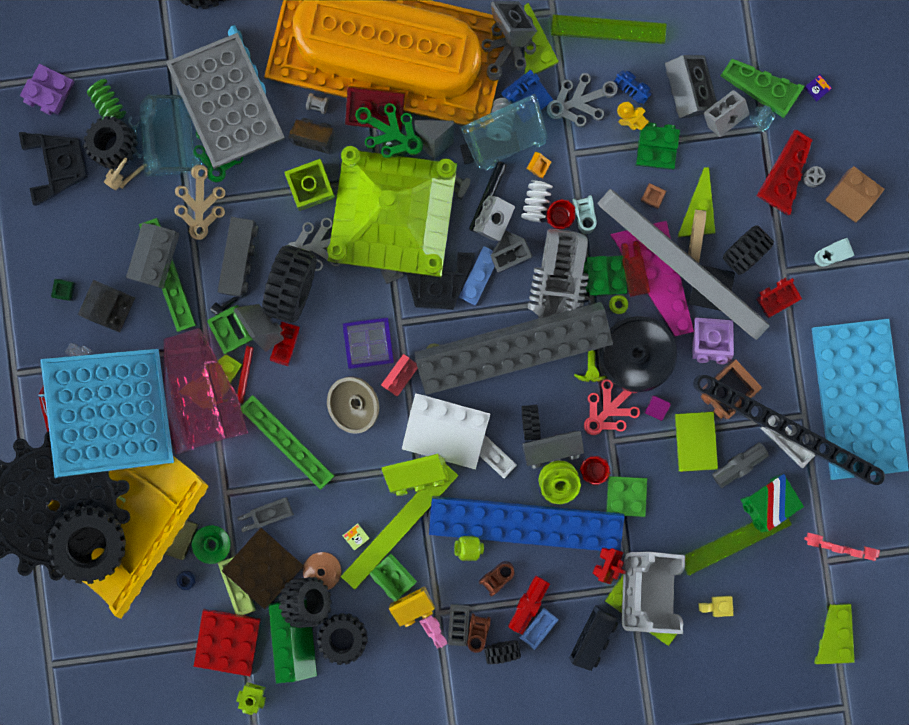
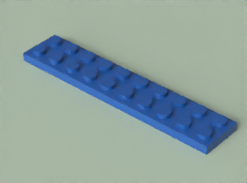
(526, 524)

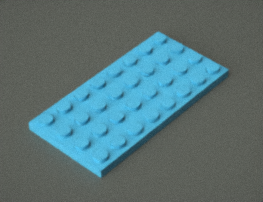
(860, 394)

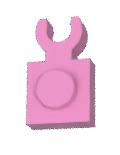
(432, 629)

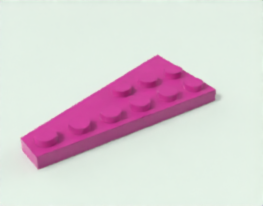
(664, 283)

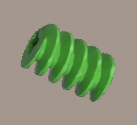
(103, 100)

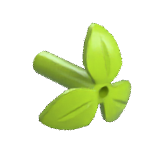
(592, 373)

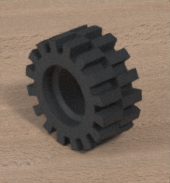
(530, 422)
(502, 652)

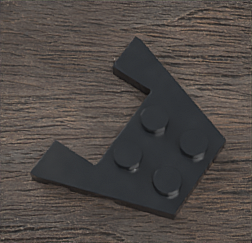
(62, 160)
(443, 291)

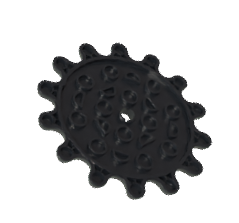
(25, 518)

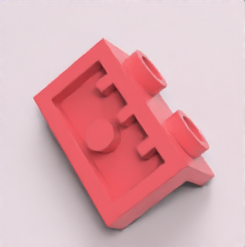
(400, 375)

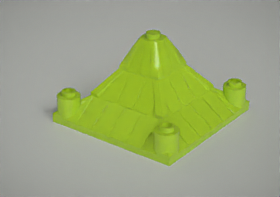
(392, 212)

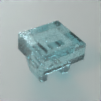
(764, 118)

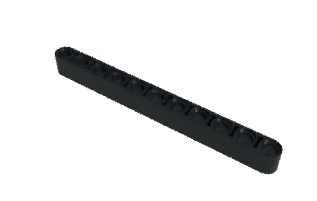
(797, 434)

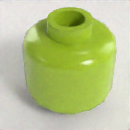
(468, 548)

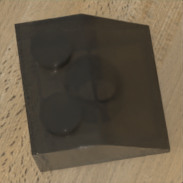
(312, 136)

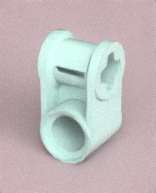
(585, 211)
(836, 252)

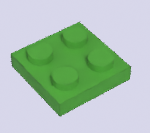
(627, 495)

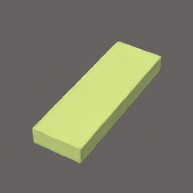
(240, 600)

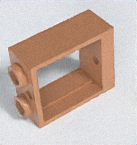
(744, 376)

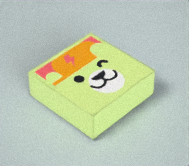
(356, 536)

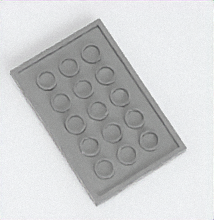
(225, 100)

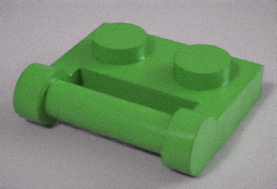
(225, 333)

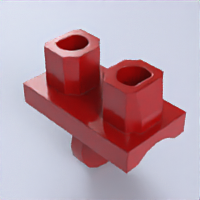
(612, 566)

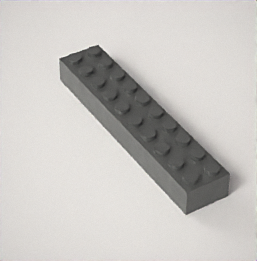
(513, 348)

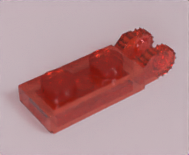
(635, 270)

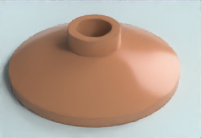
(323, 561)

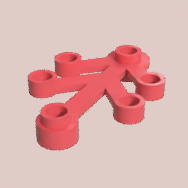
(609, 409)
(815, 540)

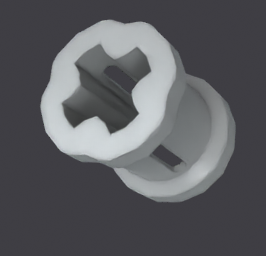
(317, 103)

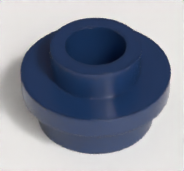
(179, 580)

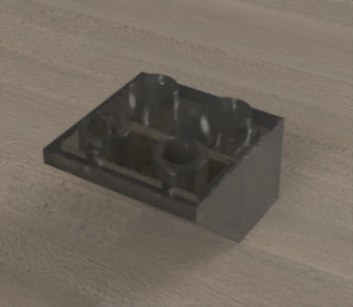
(106, 306)

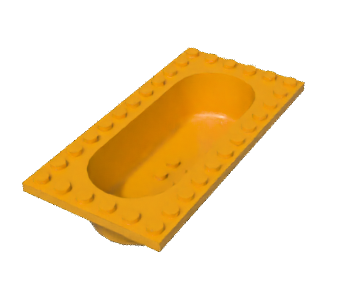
(392, 46)

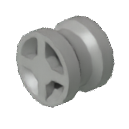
(817, 174)

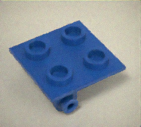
(527, 86)
(643, 90)

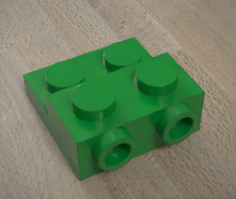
(657, 146)
(605, 276)

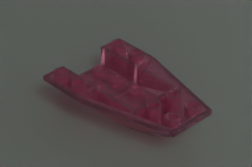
(198, 394)

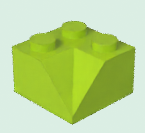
(309, 185)

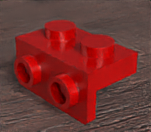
(778, 298)

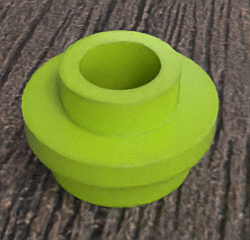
(623, 300)

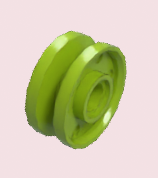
(564, 491)

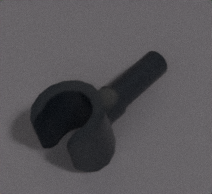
(217, 309)

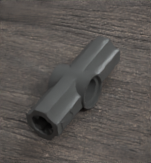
(740, 465)

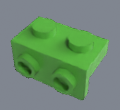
(392, 577)

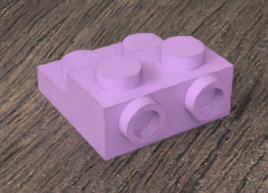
(713, 340)

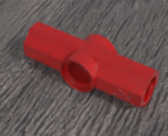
(528, 605)

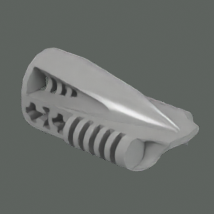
(560, 274)

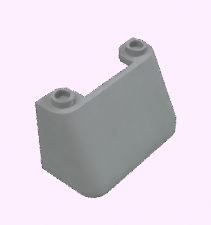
(650, 592)

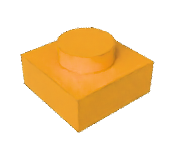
(539, 165)

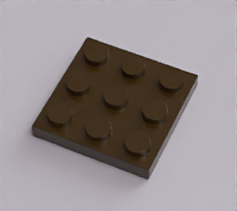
(262, 568)

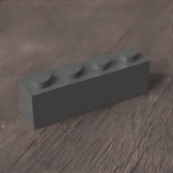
(237, 257)

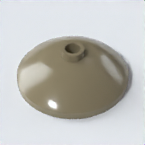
(345, 408)

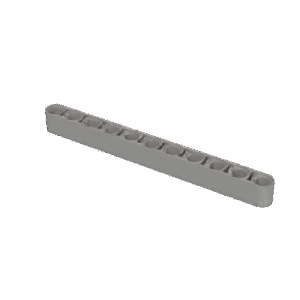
(683, 264)

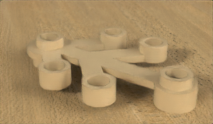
(199, 205)

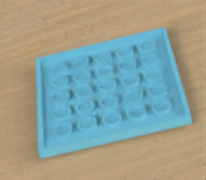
(106, 412)

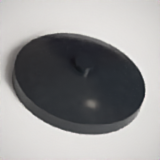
(640, 354)

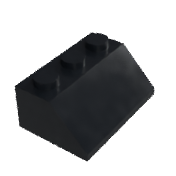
(593, 639)

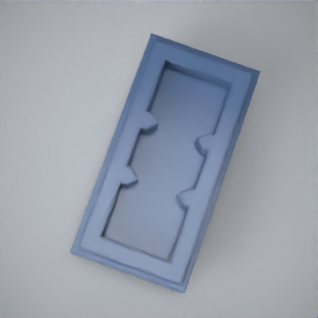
(539, 628)

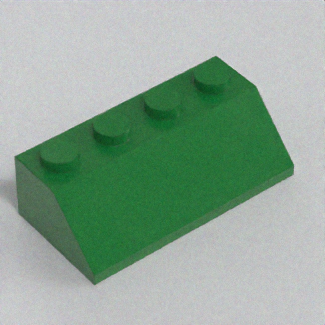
(291, 648)

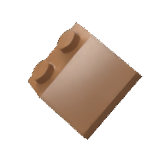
(854, 194)

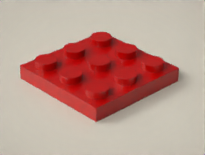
(227, 642)

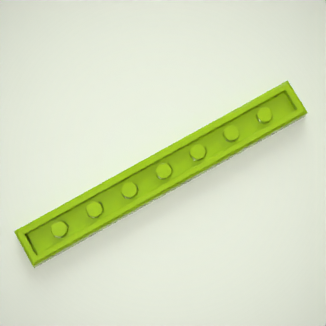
(394, 532)

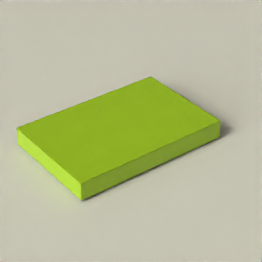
(696, 441)

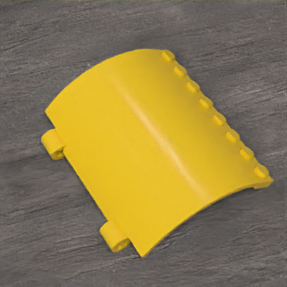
(158, 507)

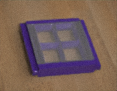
(368, 343)

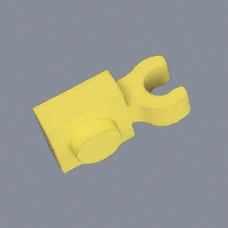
(720, 606)

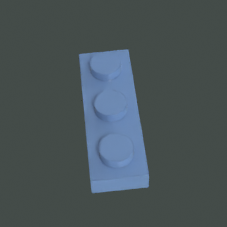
(478, 277)

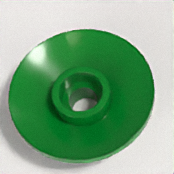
(201, 545)

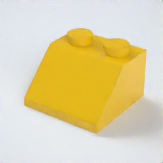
(411, 607)

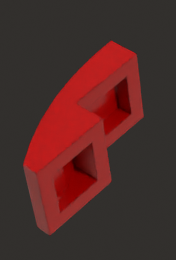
(284, 349)

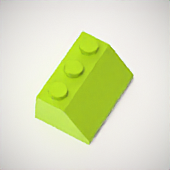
(416, 474)

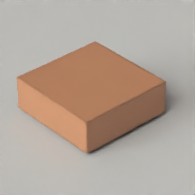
(653, 196)

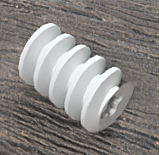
(536, 201)

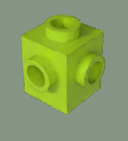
(253, 692)

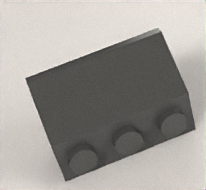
(690, 85)
(153, 255)
(553, 448)

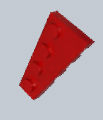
(783, 179)

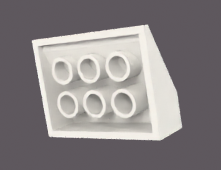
(445, 430)

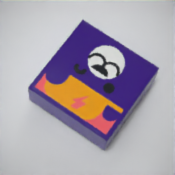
(818, 87)

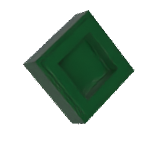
(62, 290)

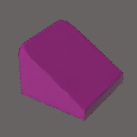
(657, 408)

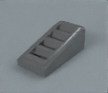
(458, 642)

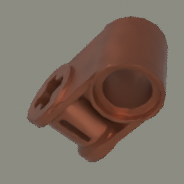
(496, 578)
(478, 631)

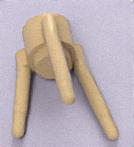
(115, 180)

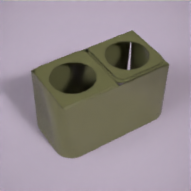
(182, 541)

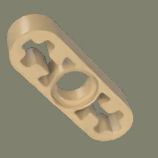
(697, 234)

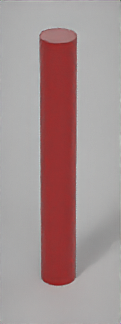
(244, 373)

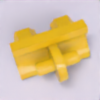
(631, 116)

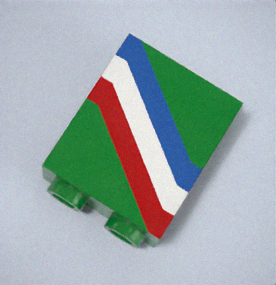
(772, 503)

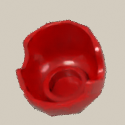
(561, 214)
(595, 470)

